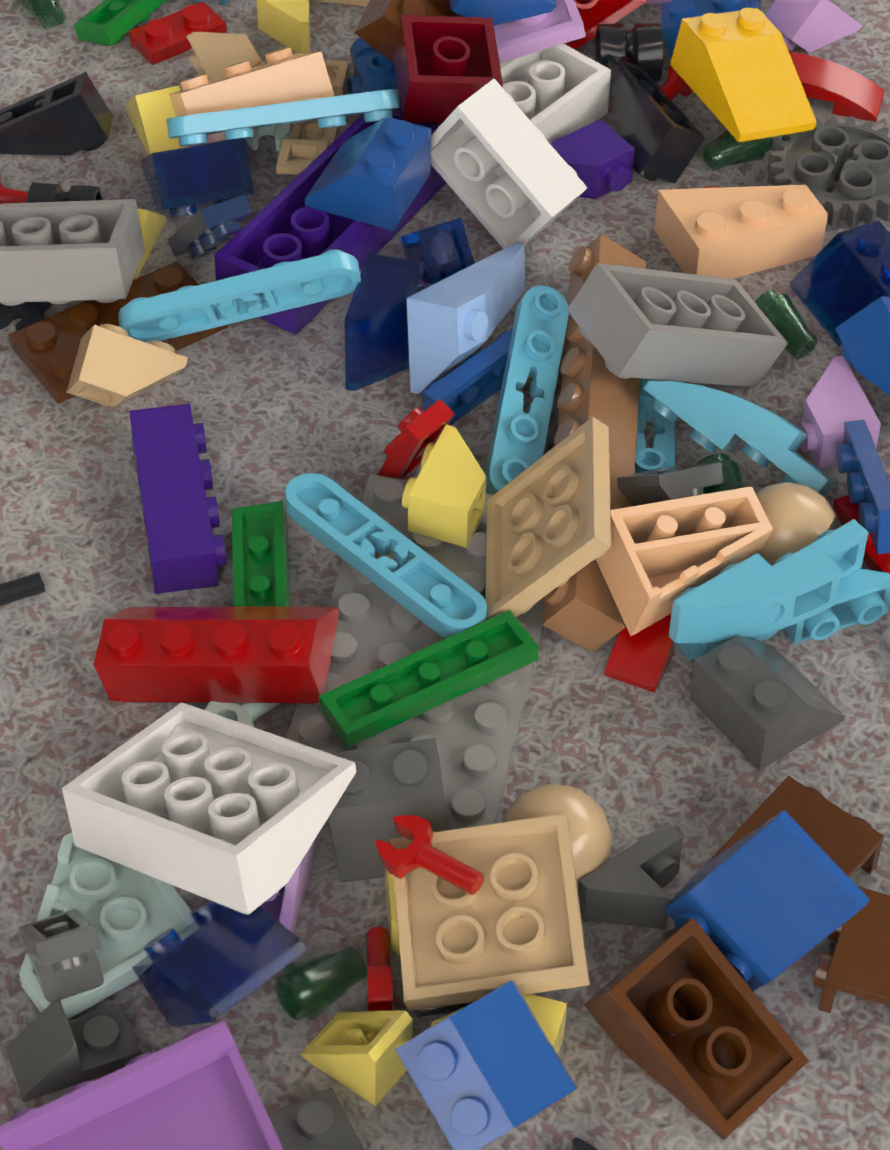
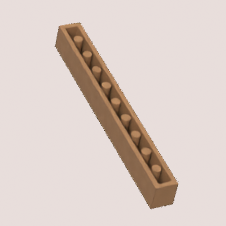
(584, 605)

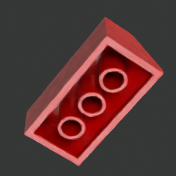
(217, 654)

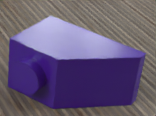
(598, 157)

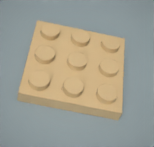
(549, 521)
(514, 928)

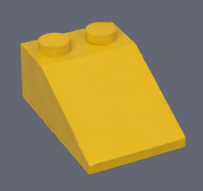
(743, 74)

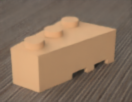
(280, 80)
(739, 228)
(677, 546)

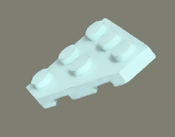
(126, 911)

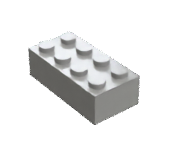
(69, 251)
(675, 326)

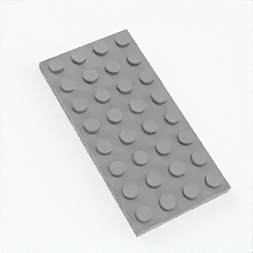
(373, 630)

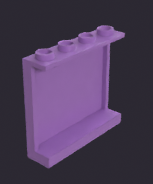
(162, 1100)

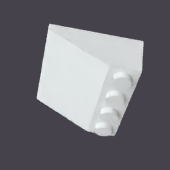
(207, 805)

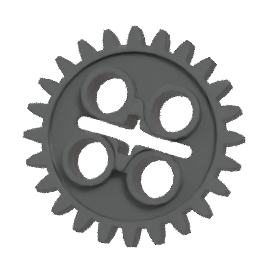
(820, 158)

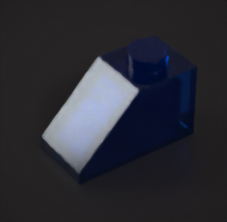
(441, 247)

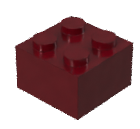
(443, 63)

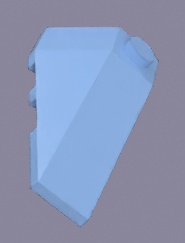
(460, 314)

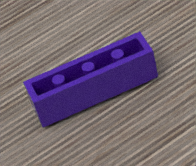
(174, 498)

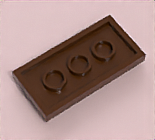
(53, 343)

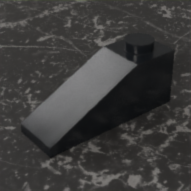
(56, 120)
(651, 123)

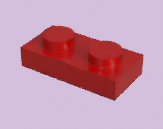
(167, 36)
(416, 430)

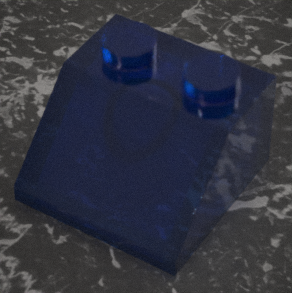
(197, 176)
(846, 276)
(378, 319)
(214, 962)

